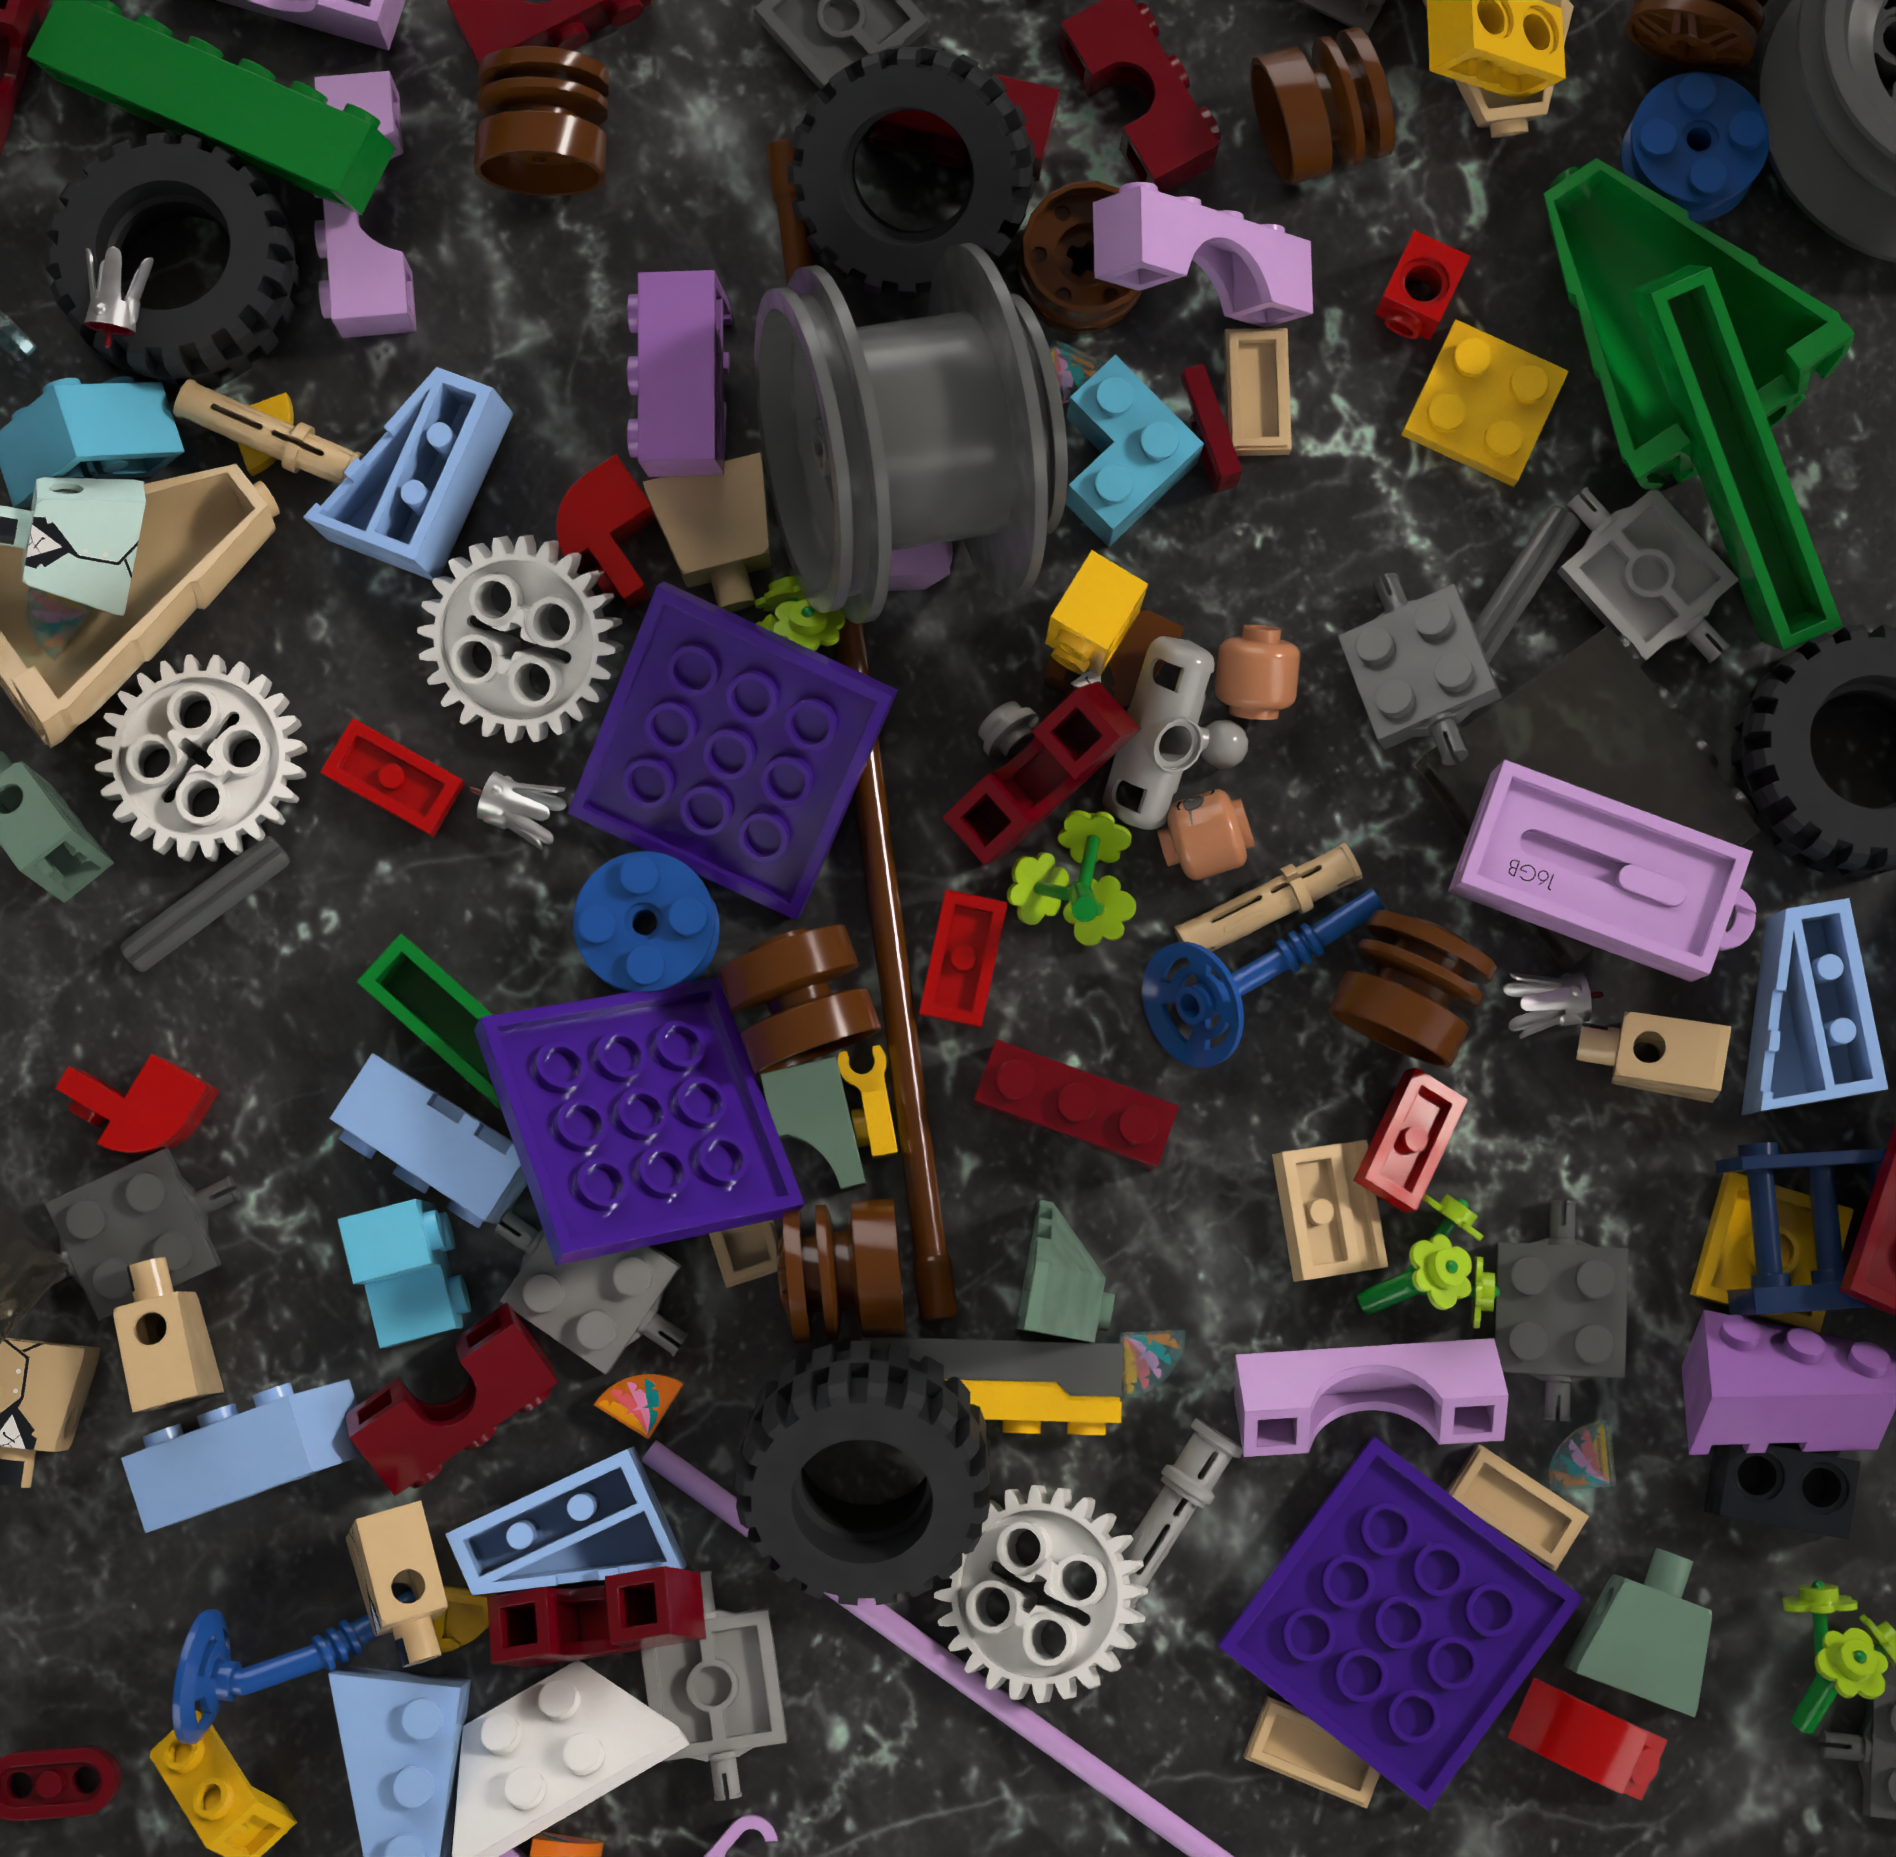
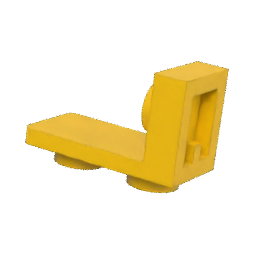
(218, 1798)

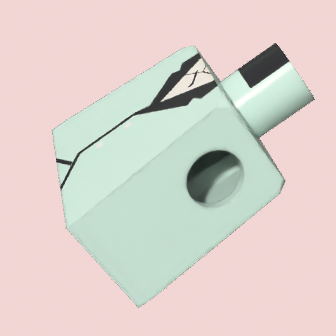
(79, 538)

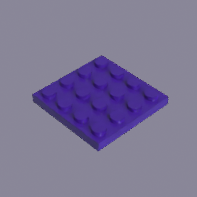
(731, 750)
(637, 1119)
(1399, 1622)

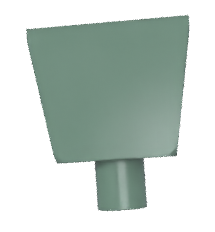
(45, 834)
(1647, 1637)

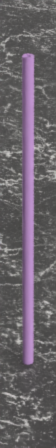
(972, 1685)

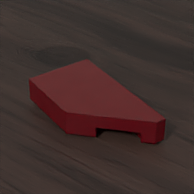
(1209, 426)

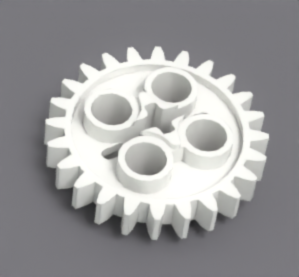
(535, 585)
(157, 722)
(1015, 1646)

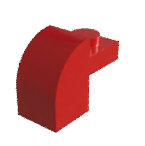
(599, 516)
(155, 1113)
(1587, 1739)

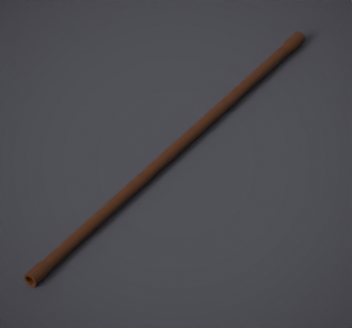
(931, 1264)

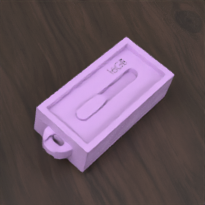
(1604, 873)

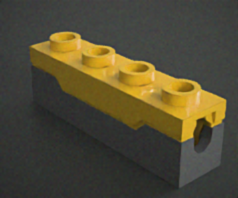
(1030, 1379)

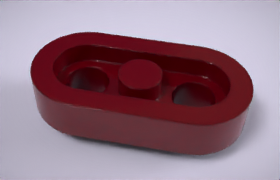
(56, 1782)

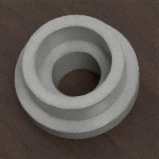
(1007, 730)

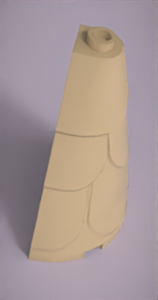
(189, 548)

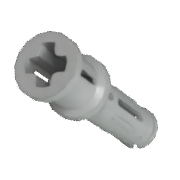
(1186, 1487)

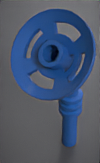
(1222, 997)
(212, 1677)

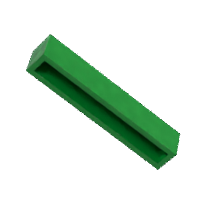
(200, 94)
(1736, 456)
(432, 1008)

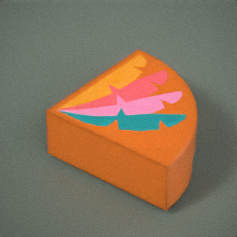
(640, 1401)
(558, 1845)

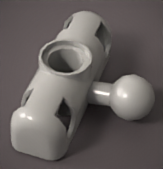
(1170, 734)

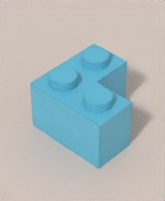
(88, 433)
(1140, 446)
(406, 1270)

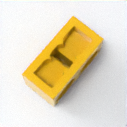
(1497, 44)
(1094, 615)

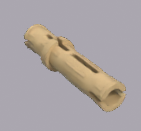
(291, 444)
(1289, 892)

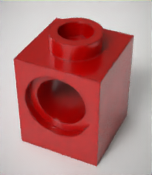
(1429, 263)

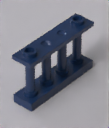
(1770, 1287)

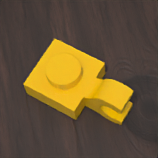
(874, 1121)

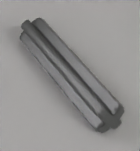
(1524, 578)
(204, 904)

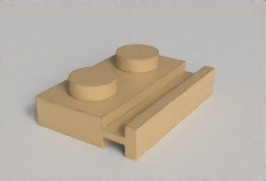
(1326, 1215)

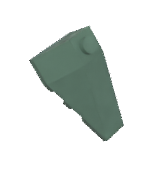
(1062, 1282)

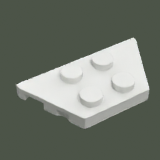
(551, 1757)

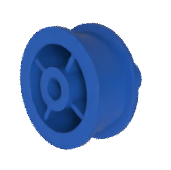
(1697, 143)
(623, 896)

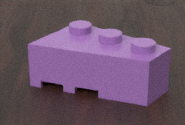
(678, 373)
(1784, 1386)

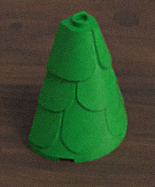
(1624, 235)

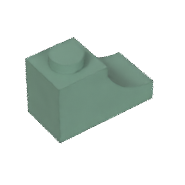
(812, 1107)

